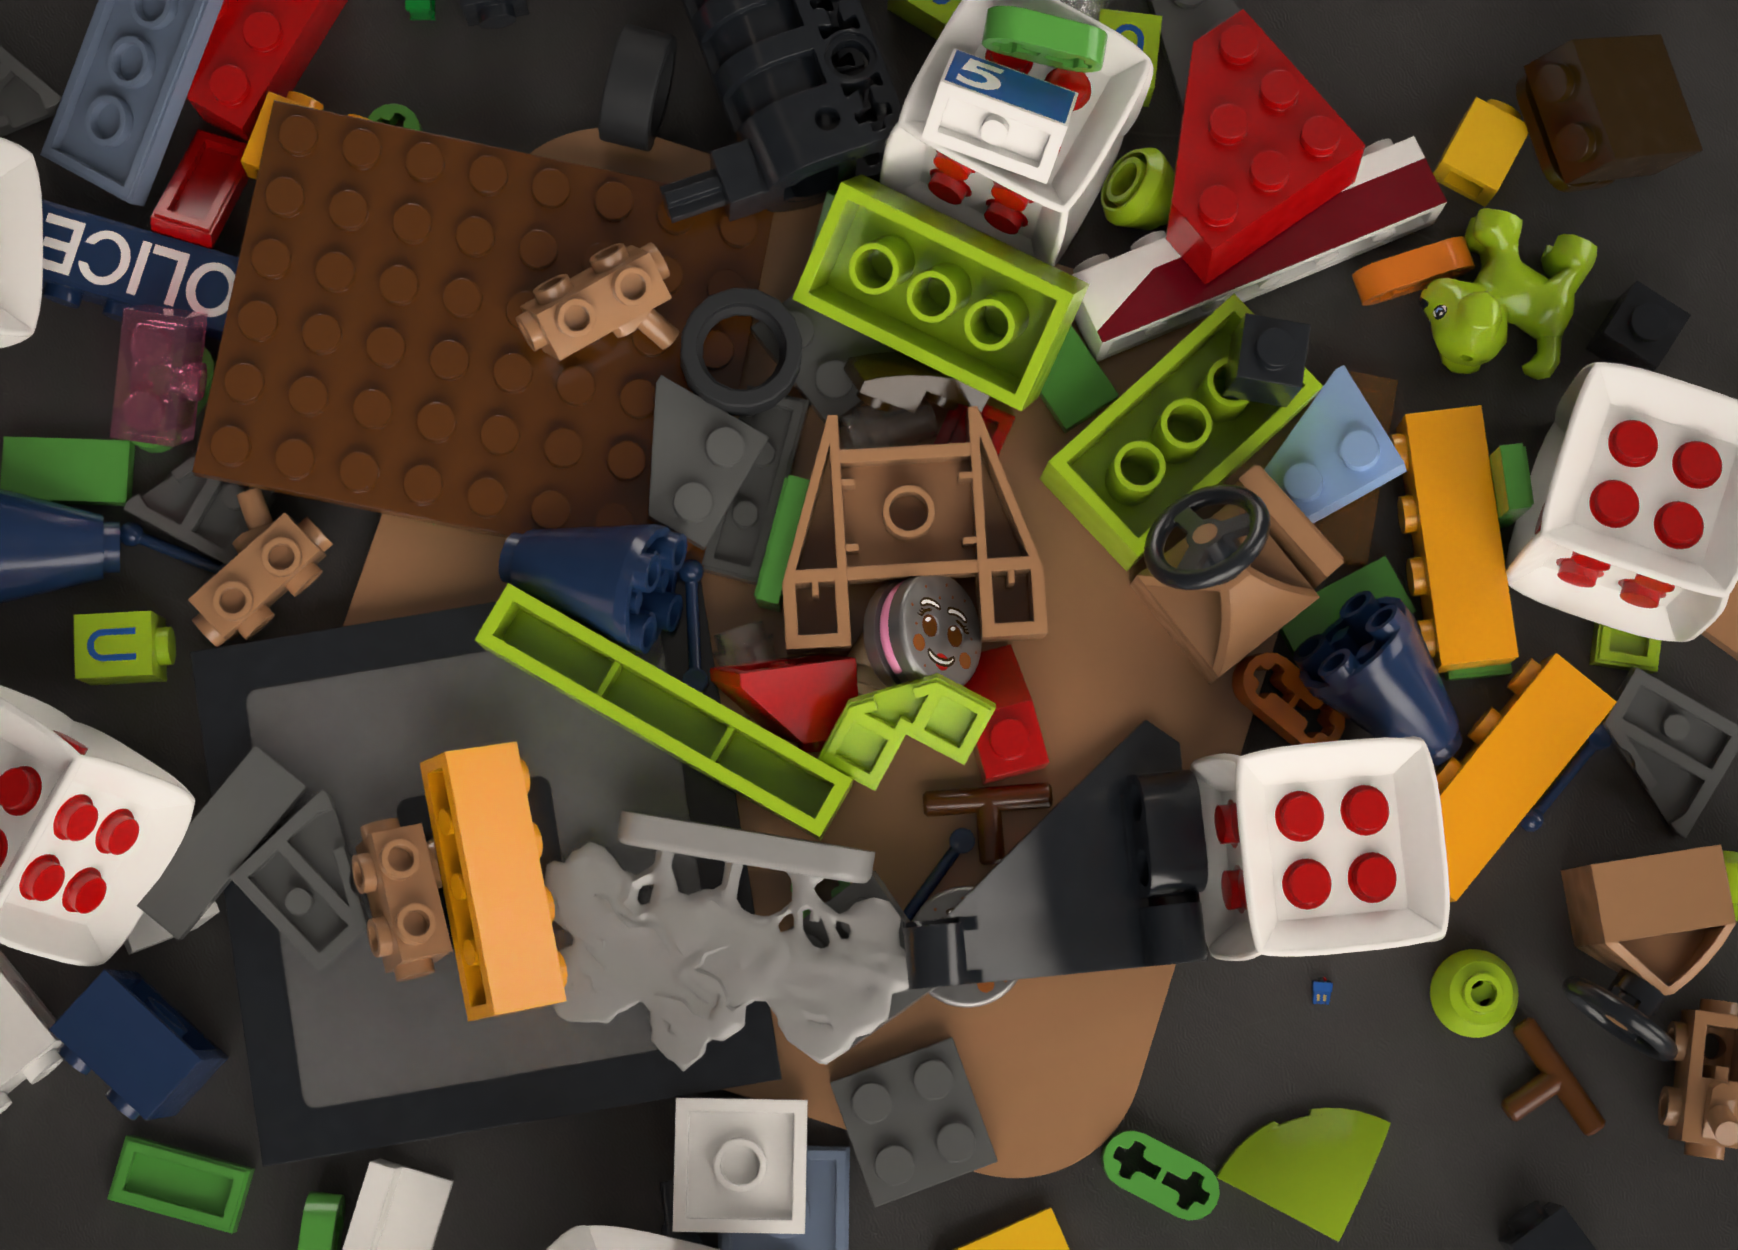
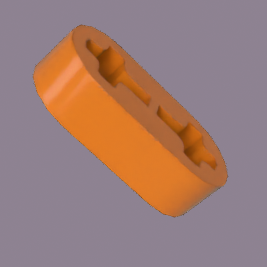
(1412, 270)
(1279, 712)

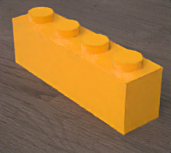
(1455, 539)
(1514, 761)
(493, 880)

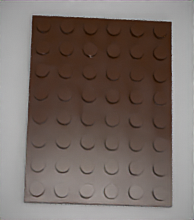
(383, 343)

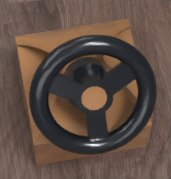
(1221, 583)
(1652, 924)

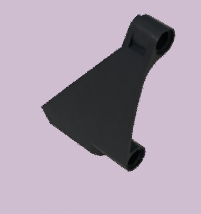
(1090, 887)

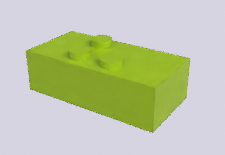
(940, 291)
(1166, 439)

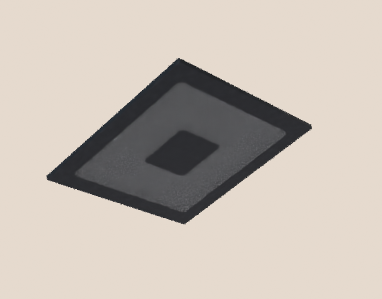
(384, 1062)

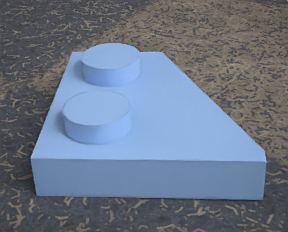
(1335, 451)

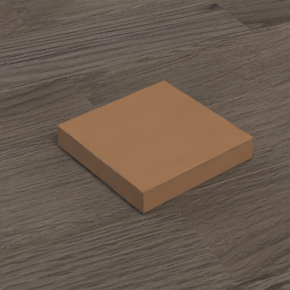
(1293, 530)

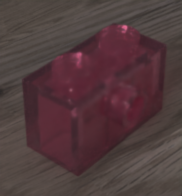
(159, 375)

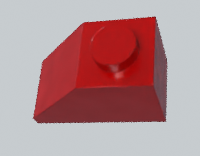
(792, 695)
(1012, 737)

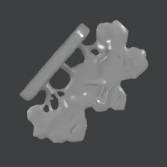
(707, 958)

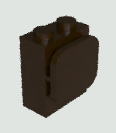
(1605, 111)

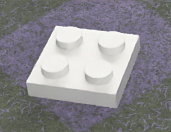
(740, 1165)

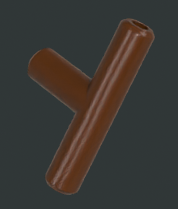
(988, 806)
(1553, 1080)

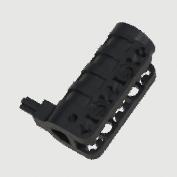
(787, 104)

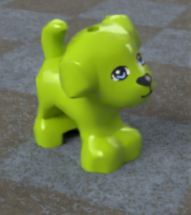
(1473, 318)

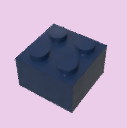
(136, 1045)

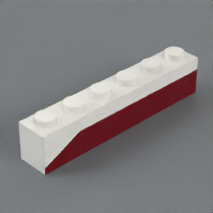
(1158, 292)

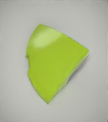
(1310, 1165)

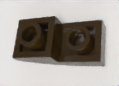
(903, 382)

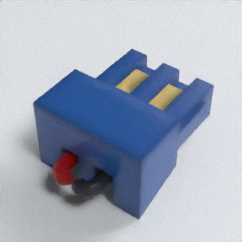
(1321, 991)

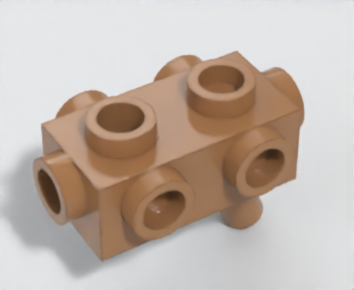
(606, 298)
(268, 564)
(403, 896)
(1705, 1091)

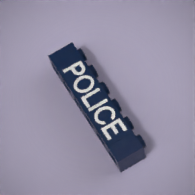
(131, 267)

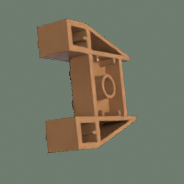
(908, 516)

